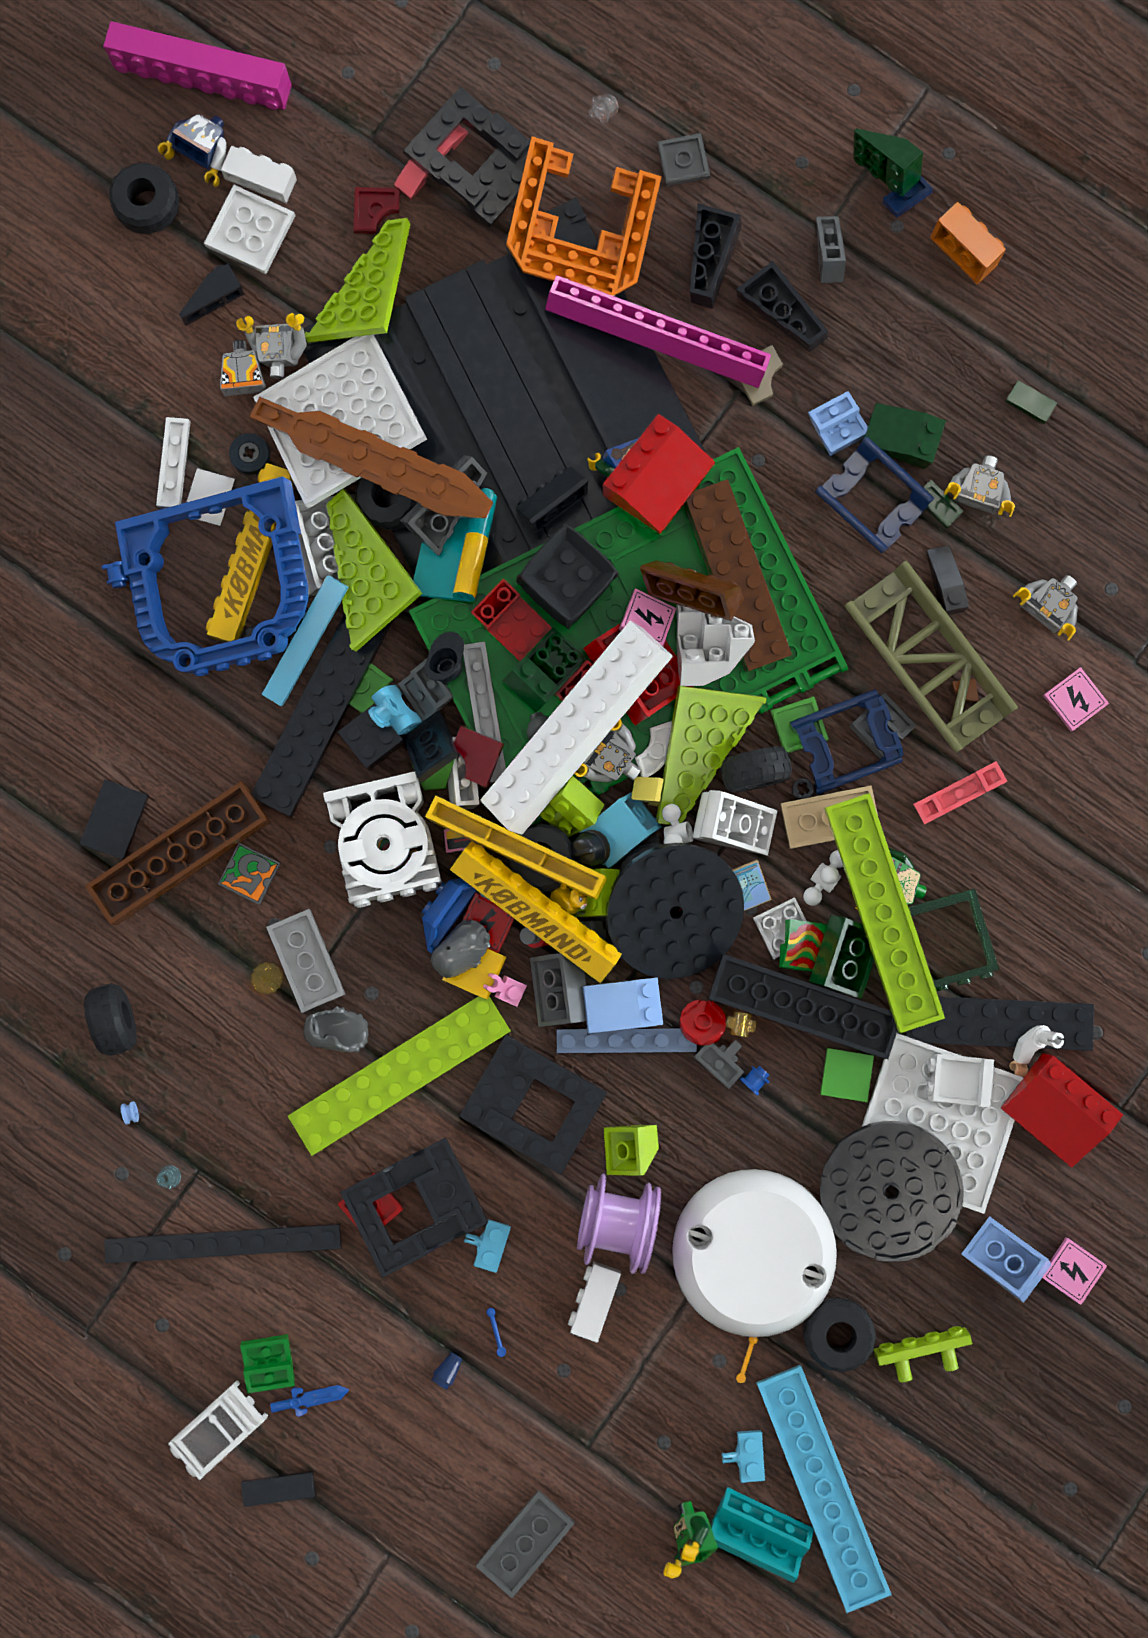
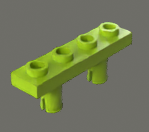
(915, 1347)

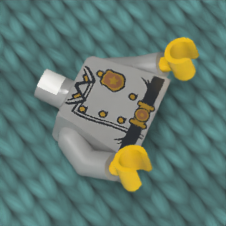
(276, 344)
(982, 488)
(1051, 604)
(611, 757)

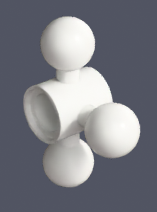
(677, 831)
(825, 878)

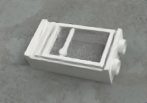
(216, 1431)

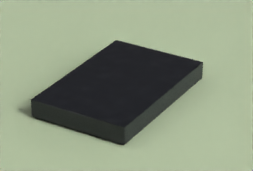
(430, 746)
(114, 819)

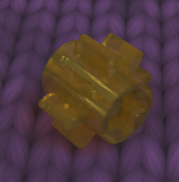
(741, 1024)

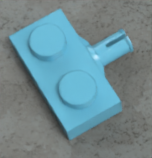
(489, 1245)
(748, 1456)

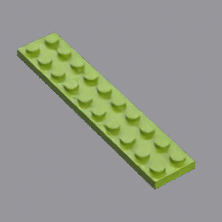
(884, 913)
(398, 1074)

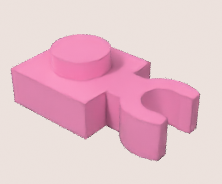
(506, 989)

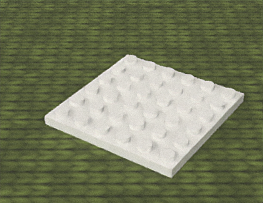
(358, 390)
(970, 1132)

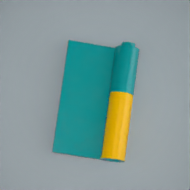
(459, 566)

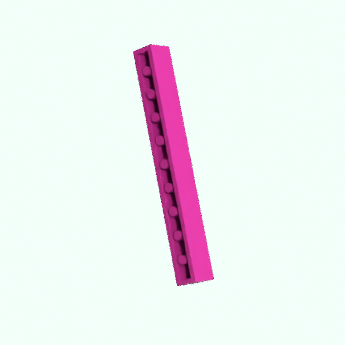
(657, 331)

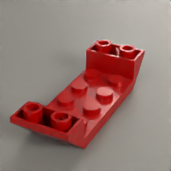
(518, 627)

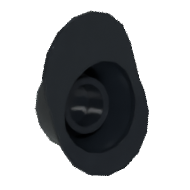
(445, 658)
(590, 848)

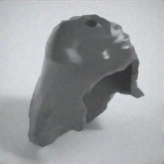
(461, 949)
(336, 1030)

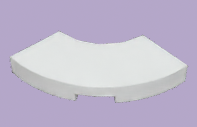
(655, 754)

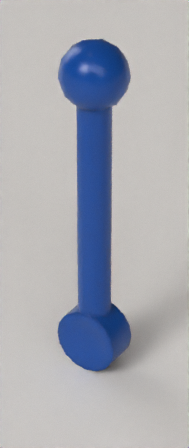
(501, 1351)

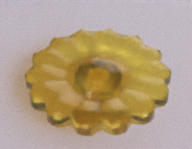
(267, 978)

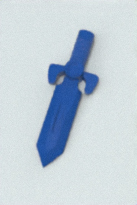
(309, 1399)

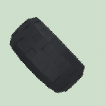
(136, 180)
(368, 499)
(756, 769)
(549, 837)
(110, 1019)
(851, 1354)

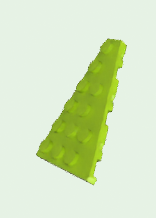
(369, 289)
(365, 563)
(701, 736)

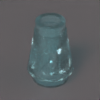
(173, 1175)

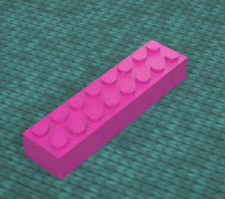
(197, 66)

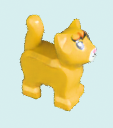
(569, 900)

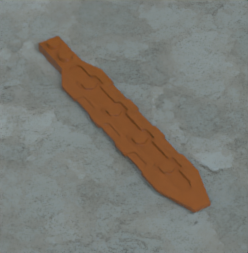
(376, 460)

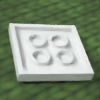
(249, 229)

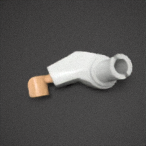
(1029, 1043)

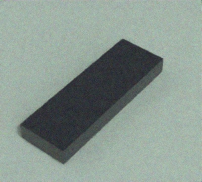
(278, 1488)

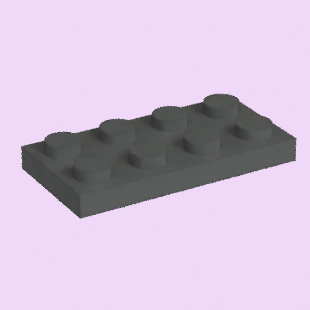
(525, 1543)

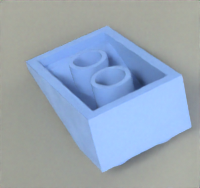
(622, 1005)
(1006, 1259)

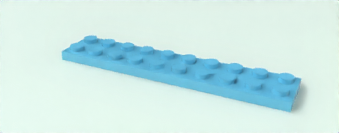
(823, 1488)

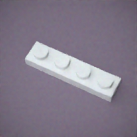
(173, 462)

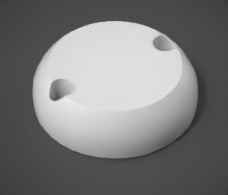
(755, 1253)

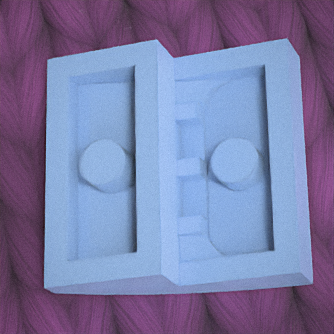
(838, 423)

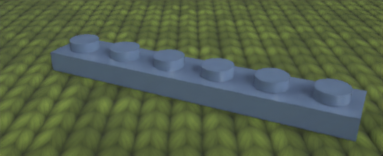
(623, 1041)

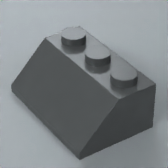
(558, 990)

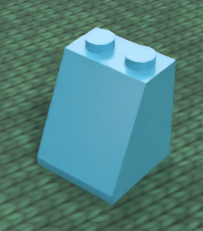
(625, 826)

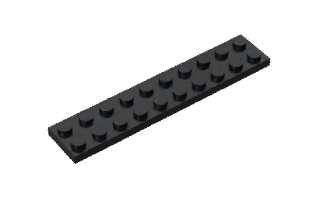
(315, 720)

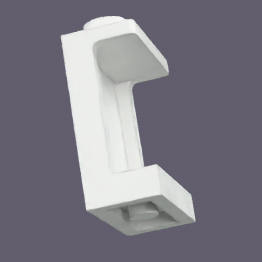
(960, 1080)

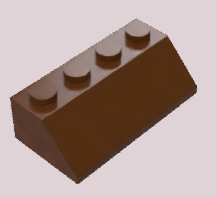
(692, 589)

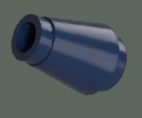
(447, 1371)

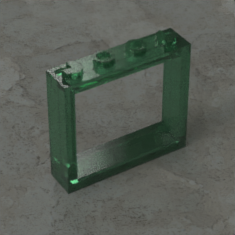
(984, 971)

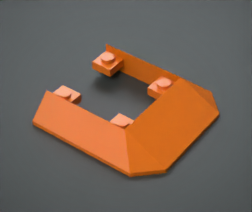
(617, 258)

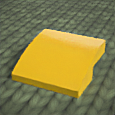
(475, 978)

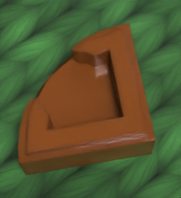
(972, 695)

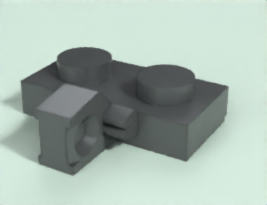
(721, 1062)

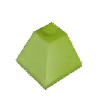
(630, 1149)

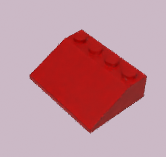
(657, 474)
(658, 693)
(1061, 1110)

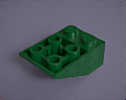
(888, 159)
(544, 670)

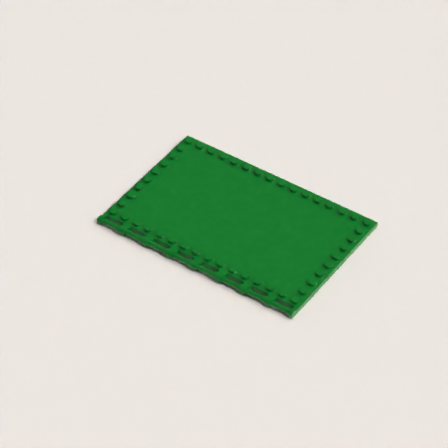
(628, 546)

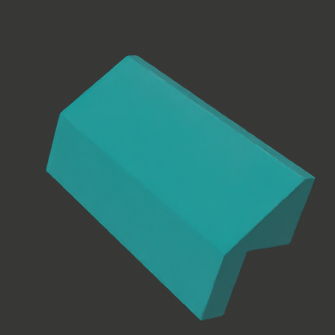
(761, 1534)

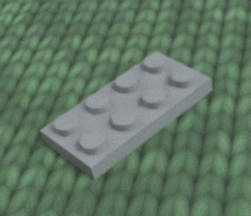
(305, 960)

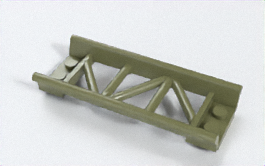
(894, 591)

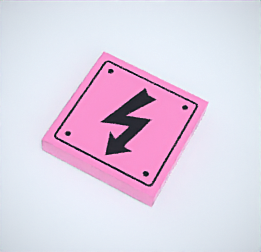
(649, 614)
(1075, 699)
(1074, 1270)

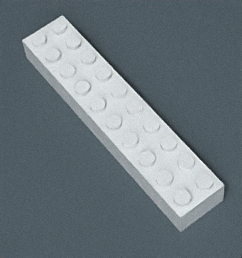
(576, 728)

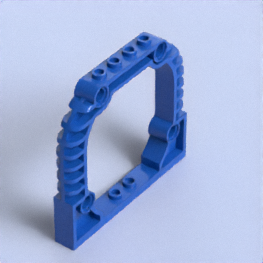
(144, 536)

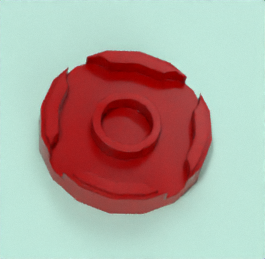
(702, 1022)

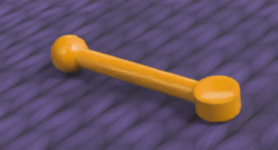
(741, 1376)

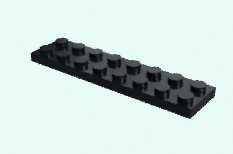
(1005, 1021)

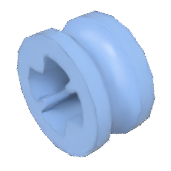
(129, 1112)

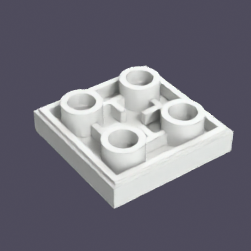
(772, 924)

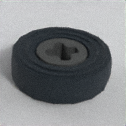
(238, 451)

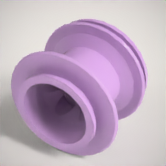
(620, 1224)

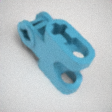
(393, 711)

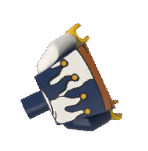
(200, 141)

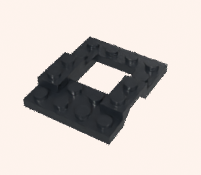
(500, 176)
(503, 1090)
(443, 1191)

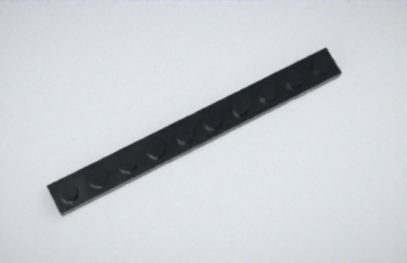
(222, 1243)

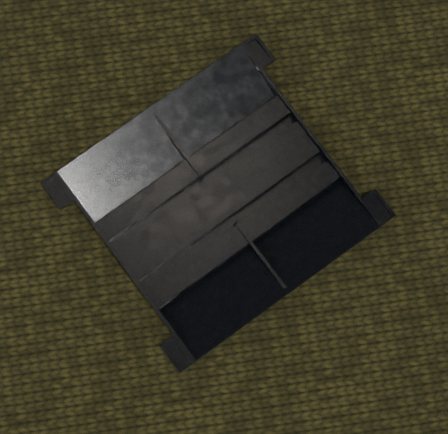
(518, 388)

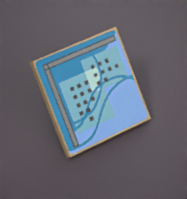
(752, 884)

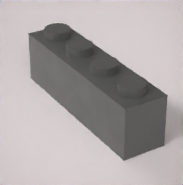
(435, 528)

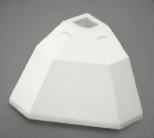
(709, 645)

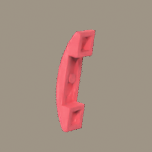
(413, 178)
(960, 792)

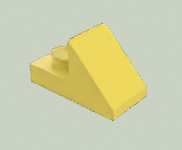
(647, 790)

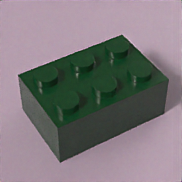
(843, 958)

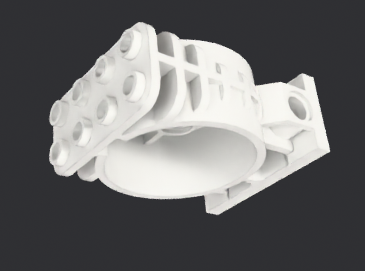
(422, 867)

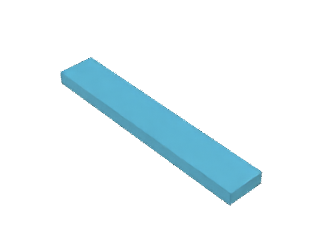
(305, 640)

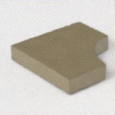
(764, 391)

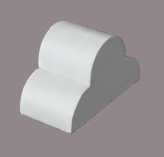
(734, 822)

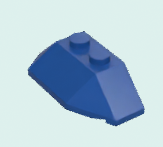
(445, 910)

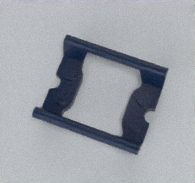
(854, 470)
(815, 743)

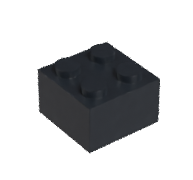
(369, 740)

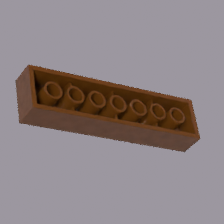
(732, 558)
(177, 854)

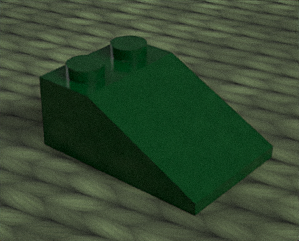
(905, 434)

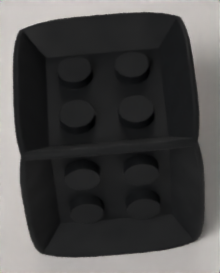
(567, 576)

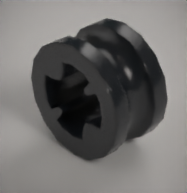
(795, 791)

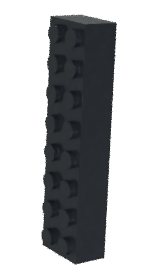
(803, 1006)

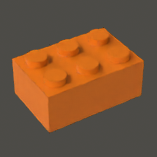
(968, 242)

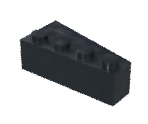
(713, 246)
(781, 305)

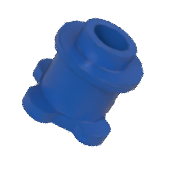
(115, 574)
(755, 1079)

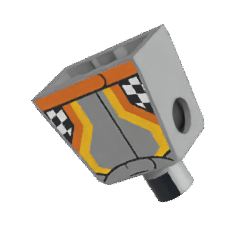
(241, 371)

